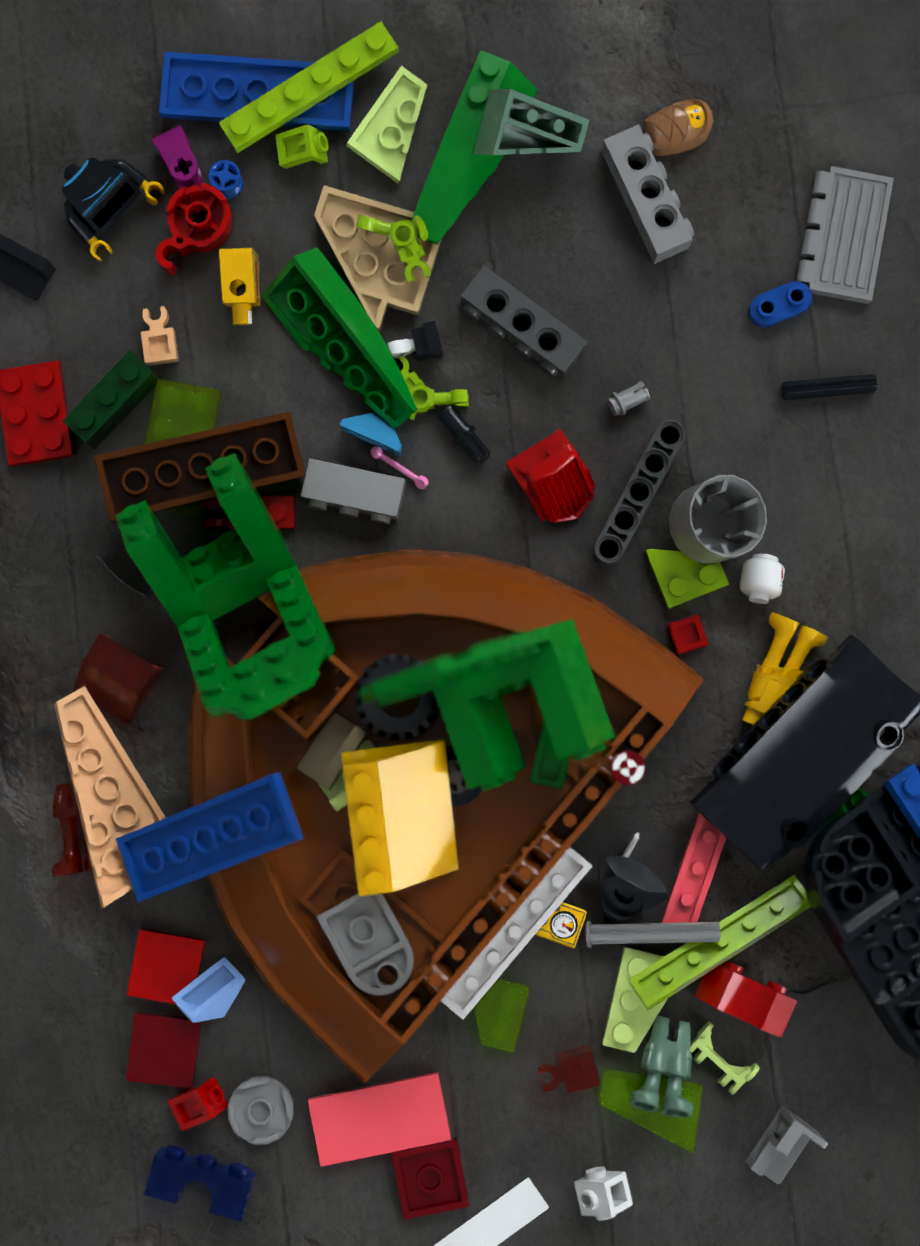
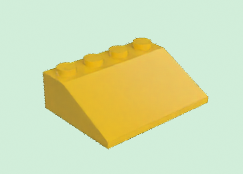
(399, 815)

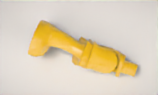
(769, 679)

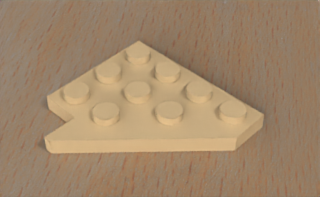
(370, 257)

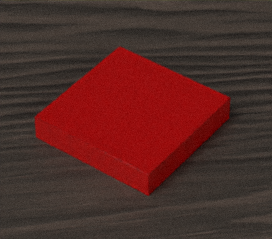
(164, 964)

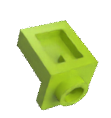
(301, 146)

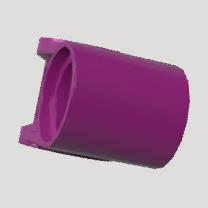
(178, 157)

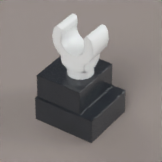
(425, 343)

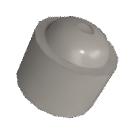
(718, 519)

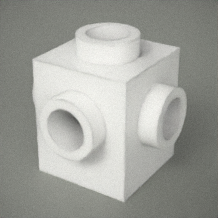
(603, 1193)

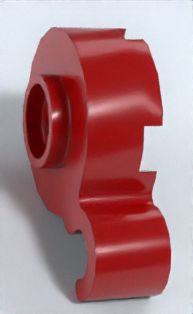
(193, 236)

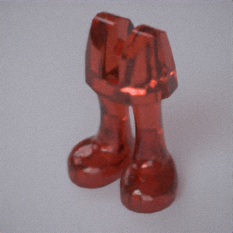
(67, 813)

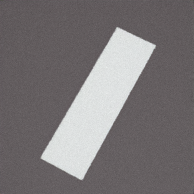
(500, 1218)

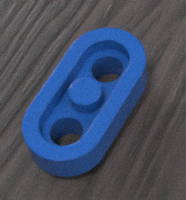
(781, 304)

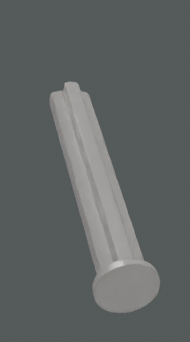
(652, 933)

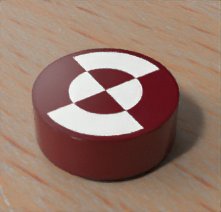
(627, 767)

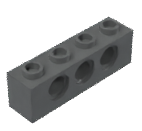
(490, 287)

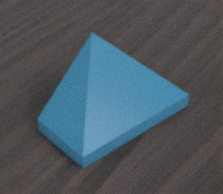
(373, 430)

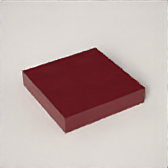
(163, 1050)
(430, 1179)

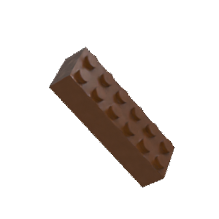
(174, 471)

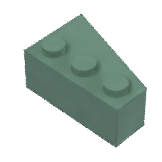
(527, 126)

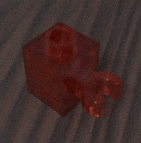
(575, 1069)

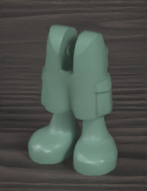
(666, 1059)

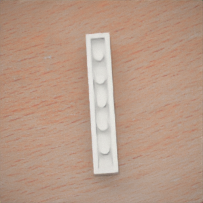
(516, 933)

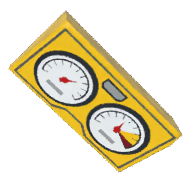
(564, 925)

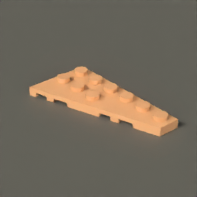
(106, 790)

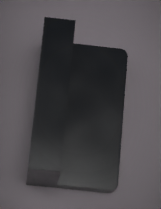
(23, 268)

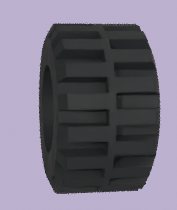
(377, 719)

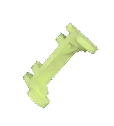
(738, 1074)

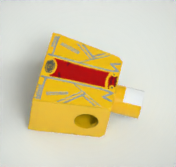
(240, 268)

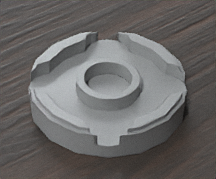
(260, 1110)

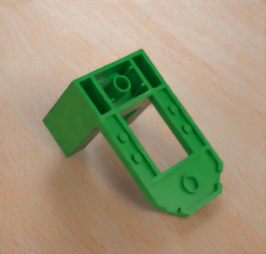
(219, 580)
(472, 707)

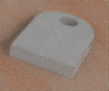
(366, 939)

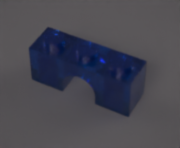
(228, 1184)

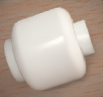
(762, 578)

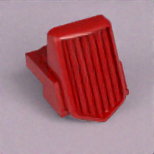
(553, 479)

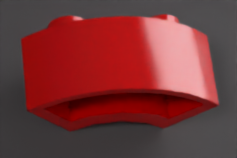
(746, 998)

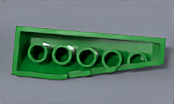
(456, 170)
(335, 327)

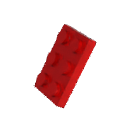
(33, 414)

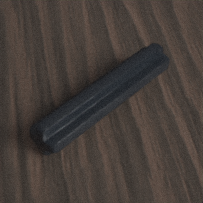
(829, 387)

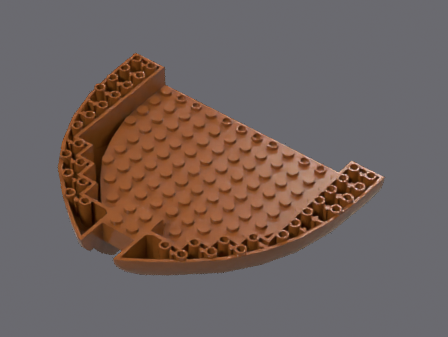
(505, 838)

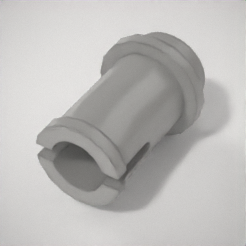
(628, 399)

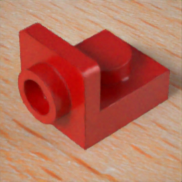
(198, 1104)

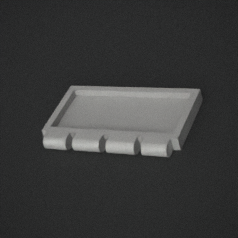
(848, 234)

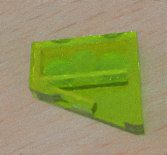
(501, 1014)

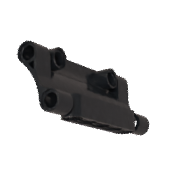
(808, 754)

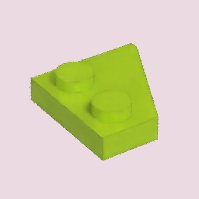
(683, 578)

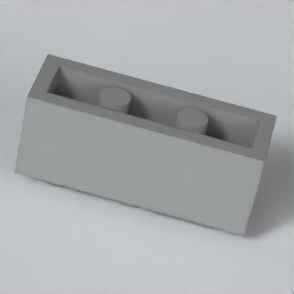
(353, 491)

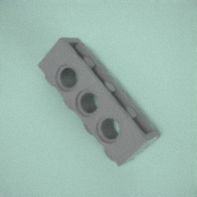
(659, 241)

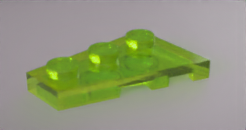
(616, 1094)

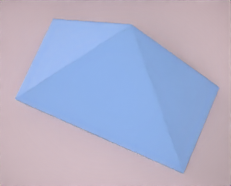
(210, 993)

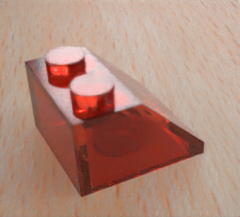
(116, 677)

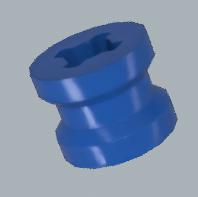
(225, 171)

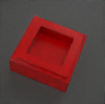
(687, 634)

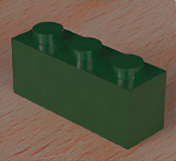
(111, 400)

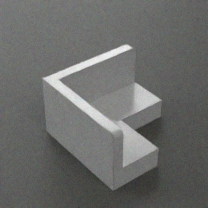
(782, 1145)

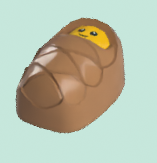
(679, 127)

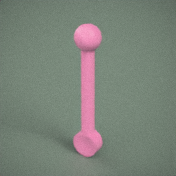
(420, 481)

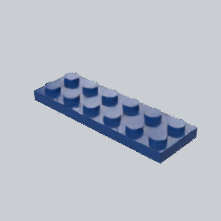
(217, 86)
(209, 837)

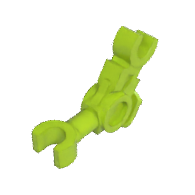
(405, 238)
(427, 398)

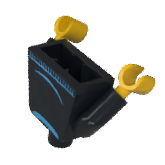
(100, 195)

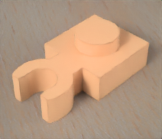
(159, 342)

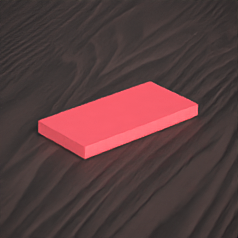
(379, 1119)

